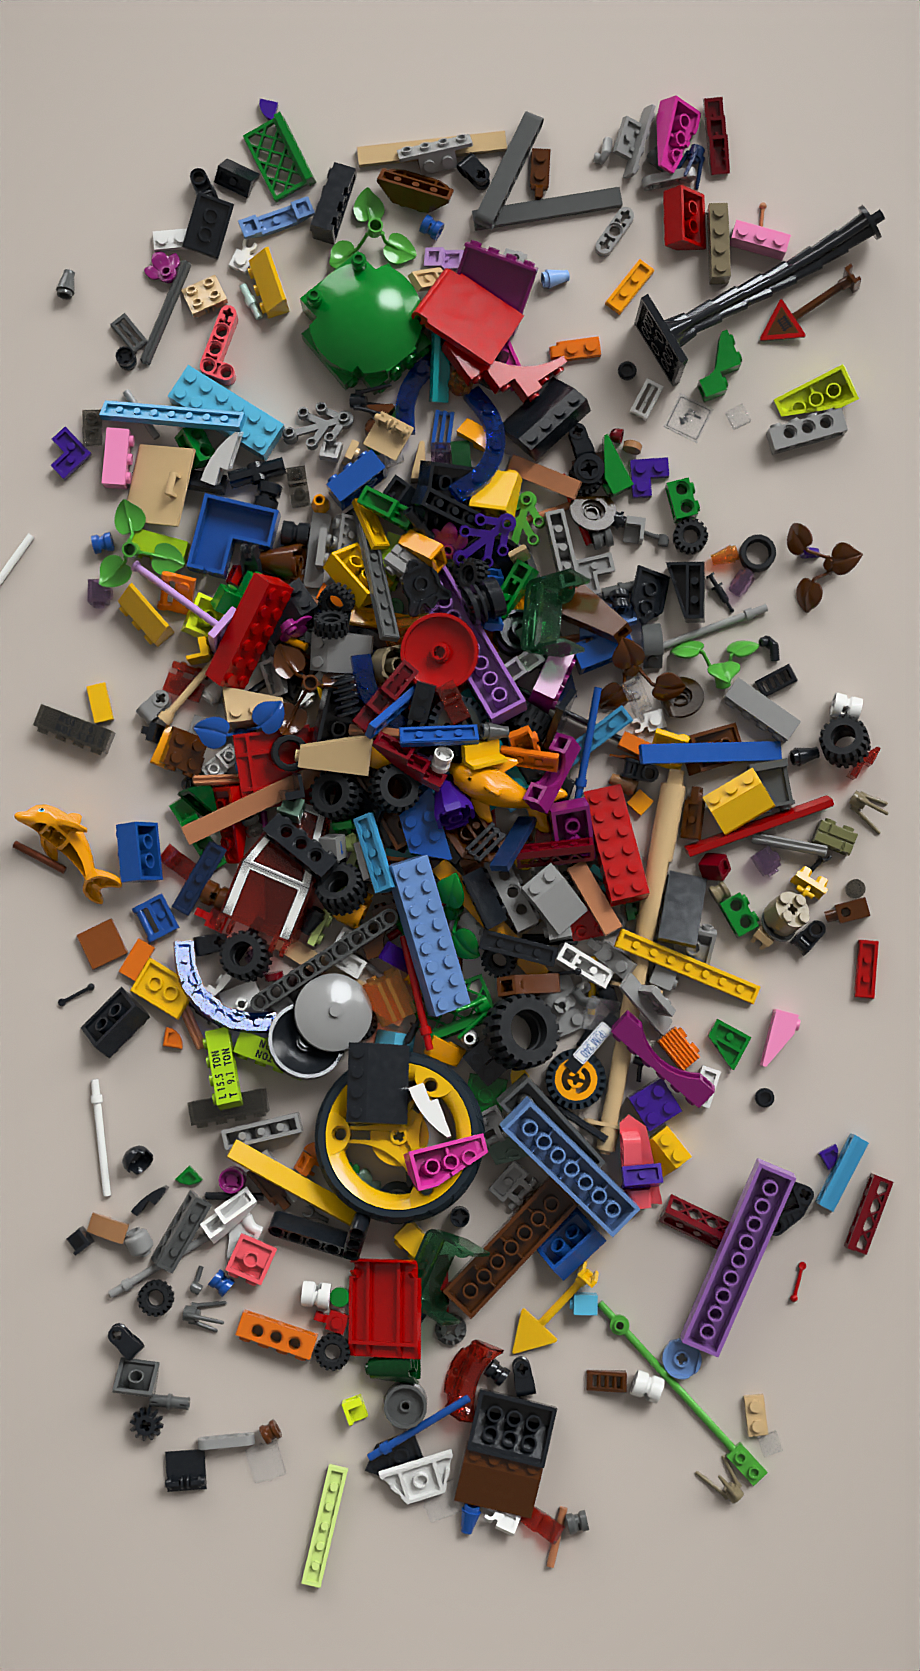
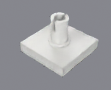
(241, 996)

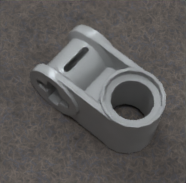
(152, 707)

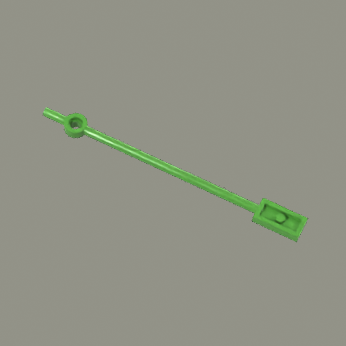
(738, 1454)

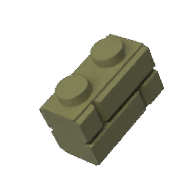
(835, 837)

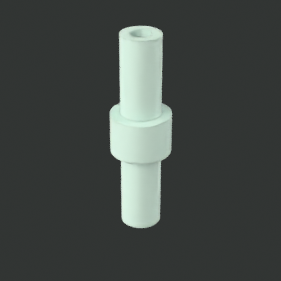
(251, 301)

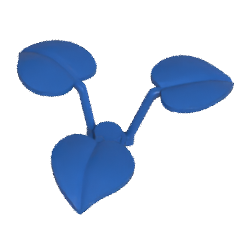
(213, 730)

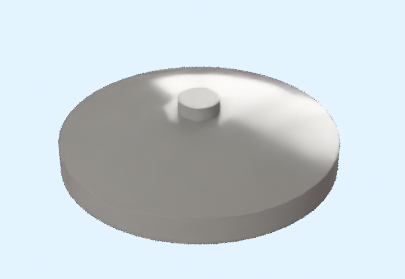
(332, 1012)

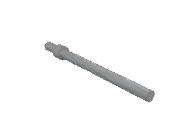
(747, 614)
(127, 1284)

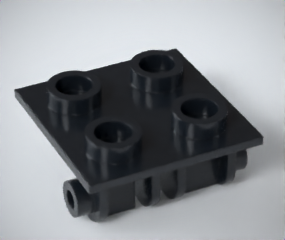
(185, 1470)

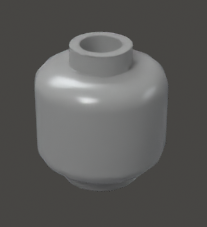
(138, 1242)

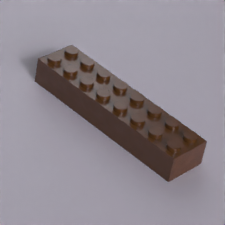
(510, 1247)

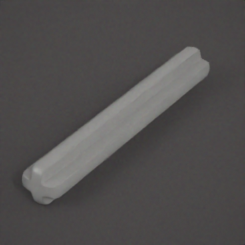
(789, 844)

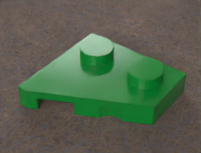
(729, 1042)

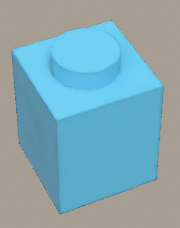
(584, 1303)

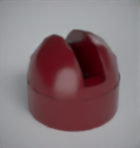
(616, 435)

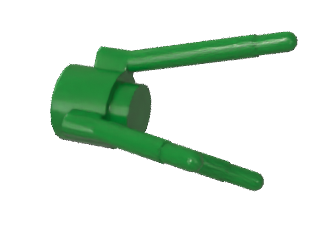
(480, 1006)

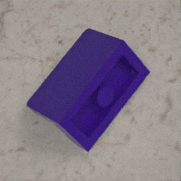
(641, 1176)

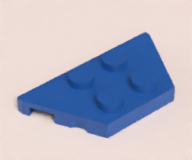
(422, 831)

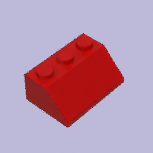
(684, 219)

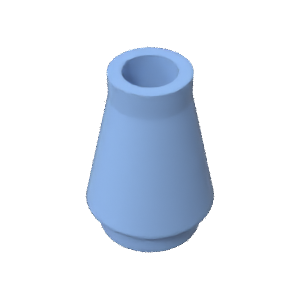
(554, 277)

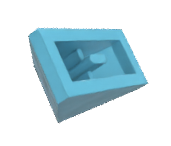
(392, 1037)

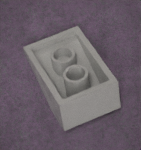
(335, 653)
(554, 899)

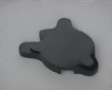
(422, 586)

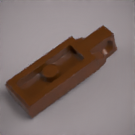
(540, 171)
(693, 815)
(271, 1191)

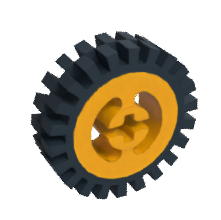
(570, 1098)

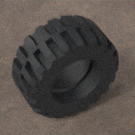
(542, 1028)

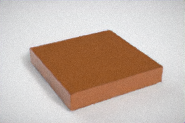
(102, 944)

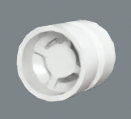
(852, 704)
(316, 1294)
(647, 1386)

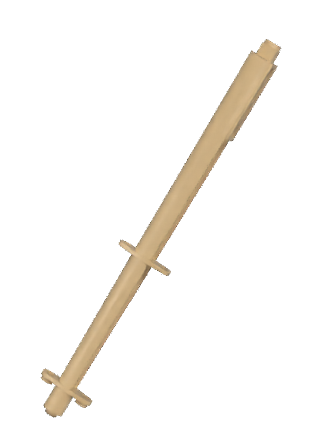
(659, 856)

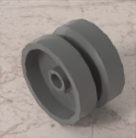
(407, 1416)

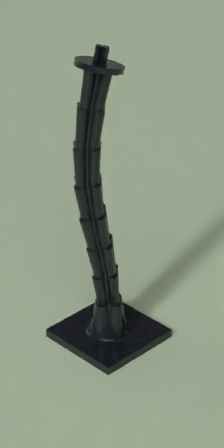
(671, 334)

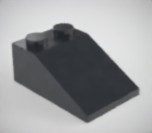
(299, 605)

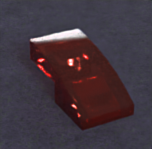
(452, 702)
(854, 771)
(544, 1525)

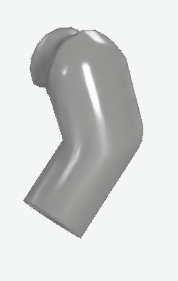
(606, 150)

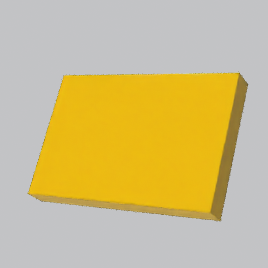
(161, 988)

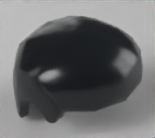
(137, 1159)

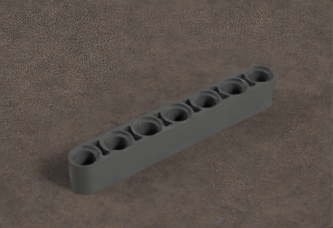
(508, 170)

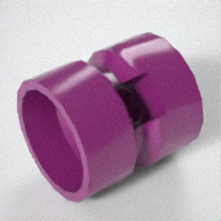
(232, 1179)

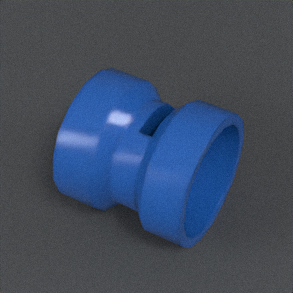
(431, 227)
(104, 542)
(221, 1282)

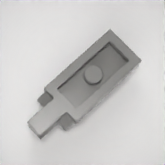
(612, 957)

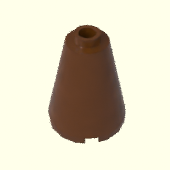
(284, 561)

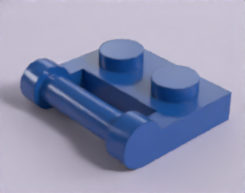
(161, 915)

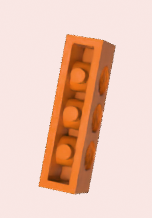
(269, 1325)

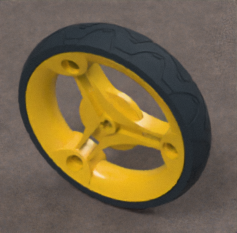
(390, 1206)

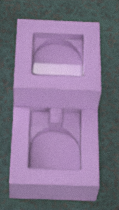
(439, 257)

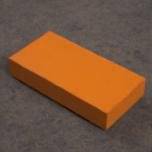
(137, 959)

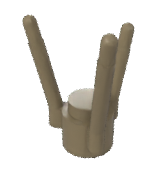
(859, 800)
(731, 1490)

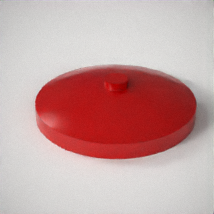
(440, 649)

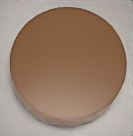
(632, 447)

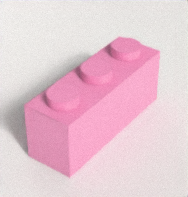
(759, 240)
(117, 458)

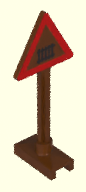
(784, 323)

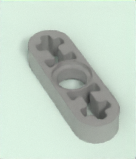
(665, 179)
(614, 239)
(226, 1441)

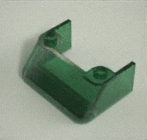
(544, 611)
(433, 1262)

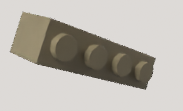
(718, 243)

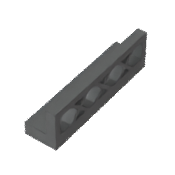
(180, 1232)

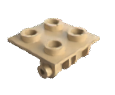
(204, 295)
(388, 435)

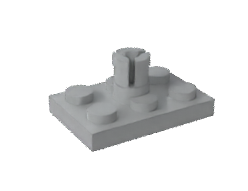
(565, 1007)

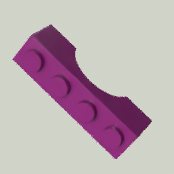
(542, 793)

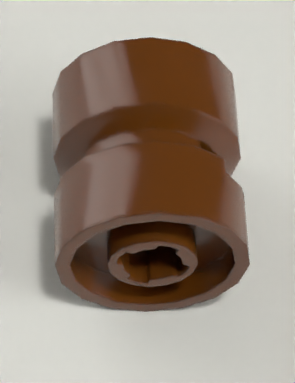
(208, 892)

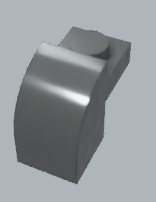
(652, 645)

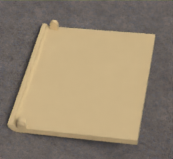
(161, 482)

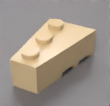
(239, 706)

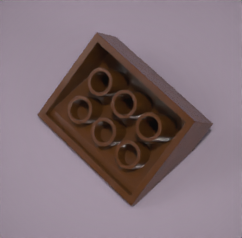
(498, 1483)

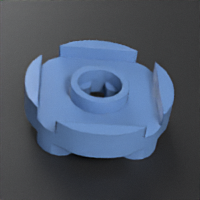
(671, 1364)

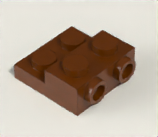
(183, 752)

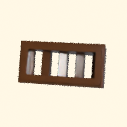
(606, 1373)

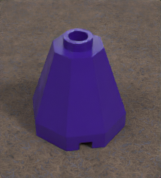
(452, 807)

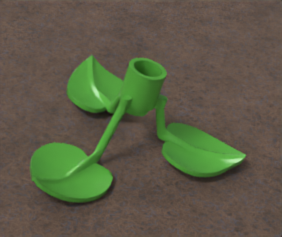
(371, 209)
(114, 570)
(721, 672)

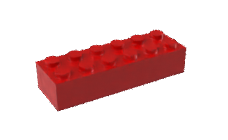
(249, 631)
(616, 846)

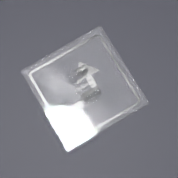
(688, 418)

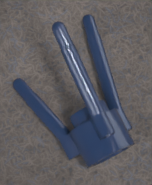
(694, 156)

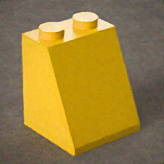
(498, 495)

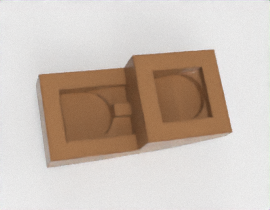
(107, 1228)

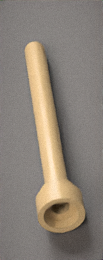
(168, 715)

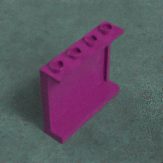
(499, 274)

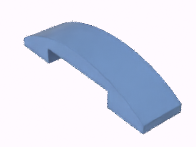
(277, 220)

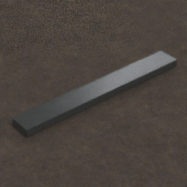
(557, 207)
(378, 587)

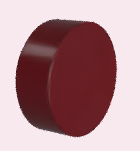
(273, 976)

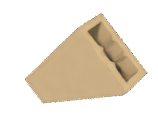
(339, 755)

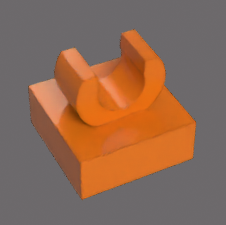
(305, 1164)

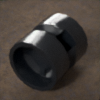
(268, 494)
(295, 534)

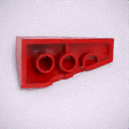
(233, 836)

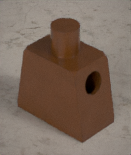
(857, 907)

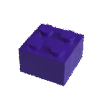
(654, 1104)

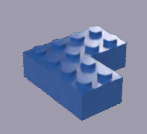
(222, 525)

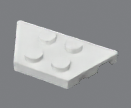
(420, 1477)

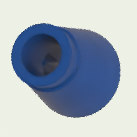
(469, 1517)

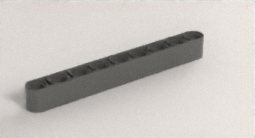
(315, 962)

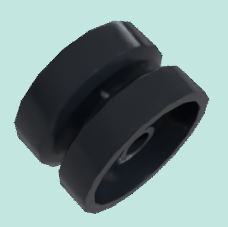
(507, 640)

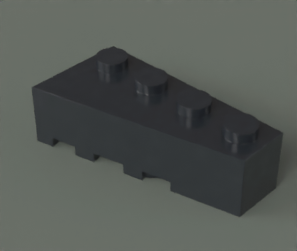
(333, 203)

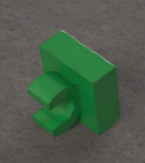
(344, 824)

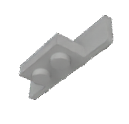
(632, 139)
(435, 155)
(317, 550)
(649, 1002)

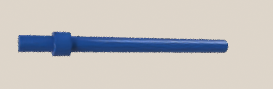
(581, 781)
(386, 1446)

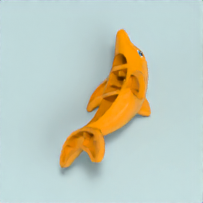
(495, 788)
(66, 834)

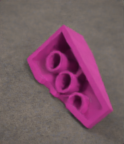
(437, 1163)

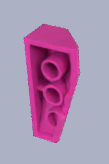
(675, 127)

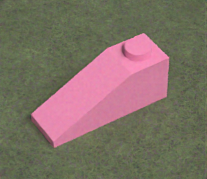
(780, 1031)

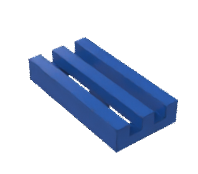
(444, 414)

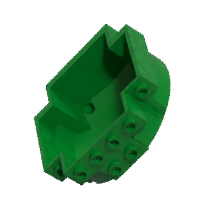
(364, 323)

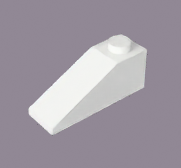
(592, 971)

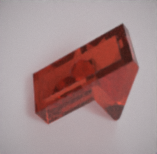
(177, 861)

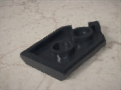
(649, 593)
(402, 1453)

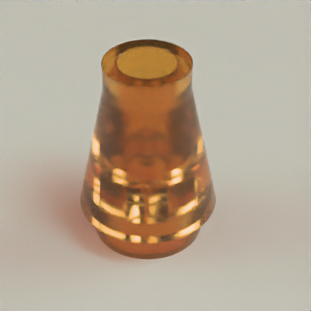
(725, 556)

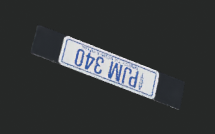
(591, 1044)

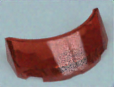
(465, 1374)

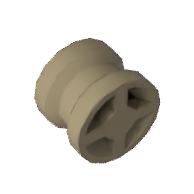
(719, 892)

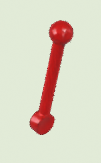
(802, 1266)

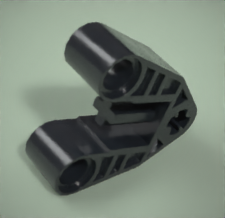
(792, 1215)

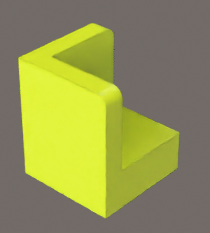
(354, 1409)

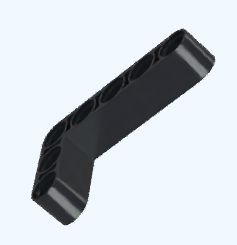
(321, 1236)

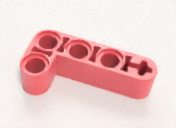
(223, 344)

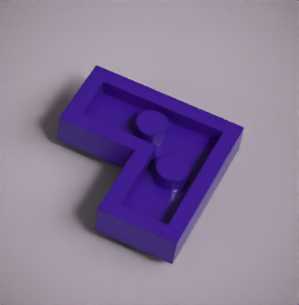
(74, 453)
(643, 471)

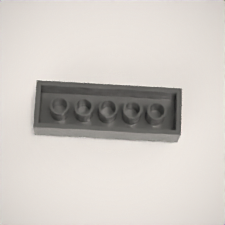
(526, 1087)

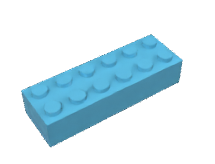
(199, 391)

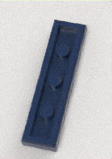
(513, 843)
(199, 877)

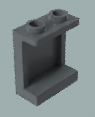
(776, 782)

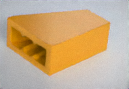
(425, 549)

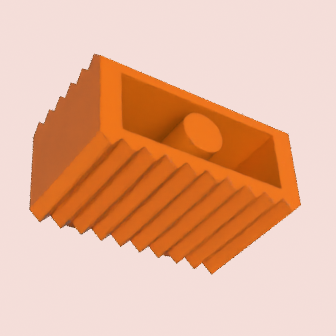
(678, 1048)

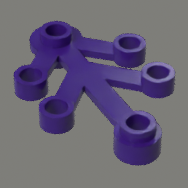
(487, 537)

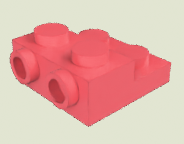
(250, 1259)

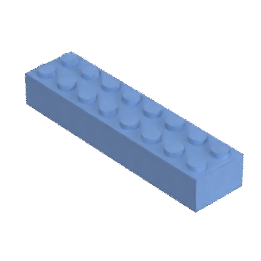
(428, 936)
(569, 1166)

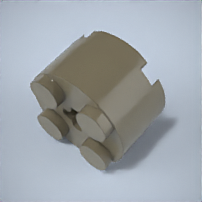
(385, 662)
(787, 913)

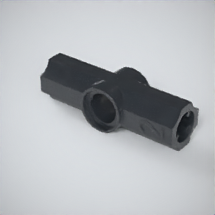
(256, 471)

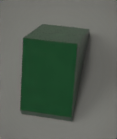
(200, 799)

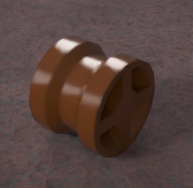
(270, 1431)

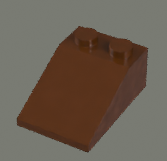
(725, 733)

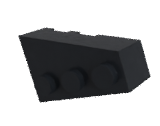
(690, 589)

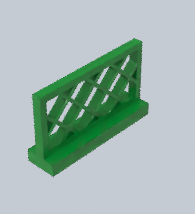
(294, 154)
(456, 1027)

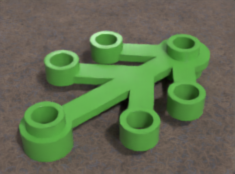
(521, 521)

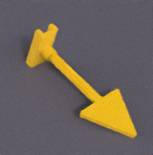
(532, 1332)

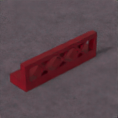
(555, 849)
(863, 1212)
(694, 1228)

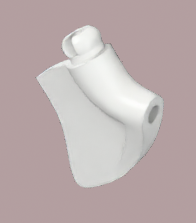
(247, 1227)

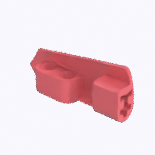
(636, 1150)

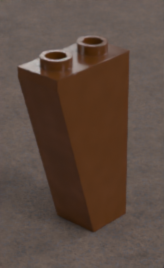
(594, 615)

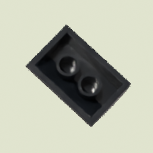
(484, 898)
(115, 1022)

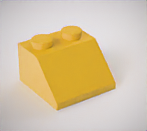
(667, 1150)

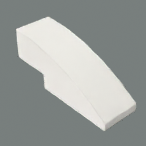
(222, 459)
(524, 664)
(430, 1109)
(229, 1215)

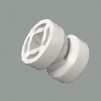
(441, 759)

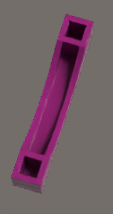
(692, 1085)

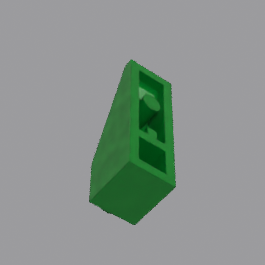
(615, 475)
(516, 583)

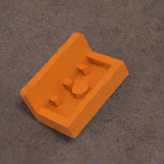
(524, 738)

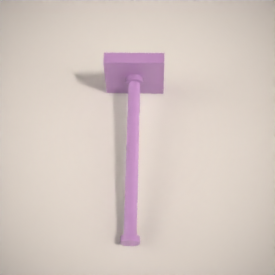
(219, 627)

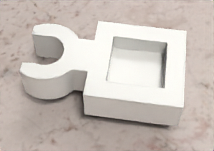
(241, 258)
(652, 721)
(505, 1522)

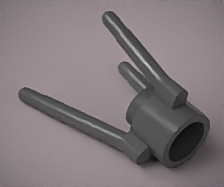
(193, 1314)

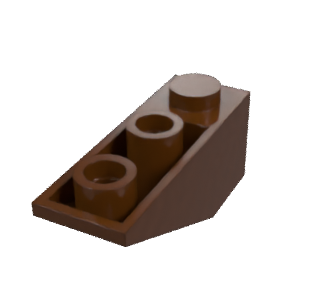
(528, 984)

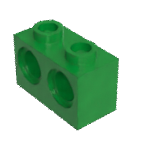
(198, 440)
(676, 500)
(734, 917)

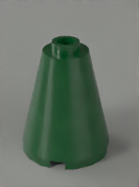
(394, 1369)

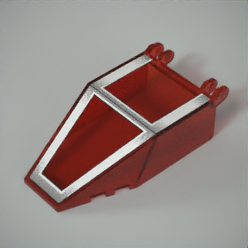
(272, 889)

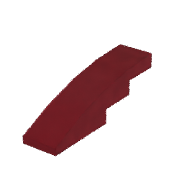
(716, 136)
(385, 694)
(408, 761)

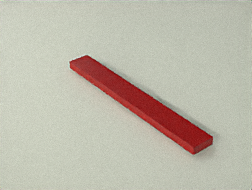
(759, 825)

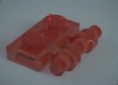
(177, 683)

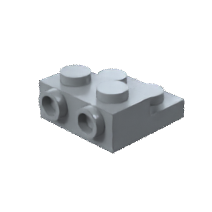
(704, 947)

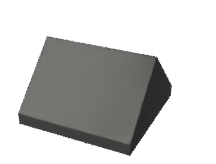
(136, 1377)

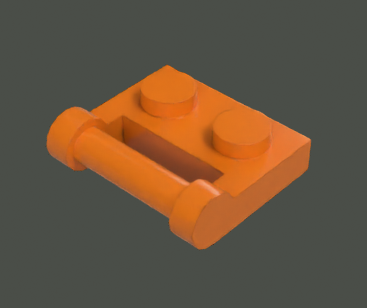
(184, 585)

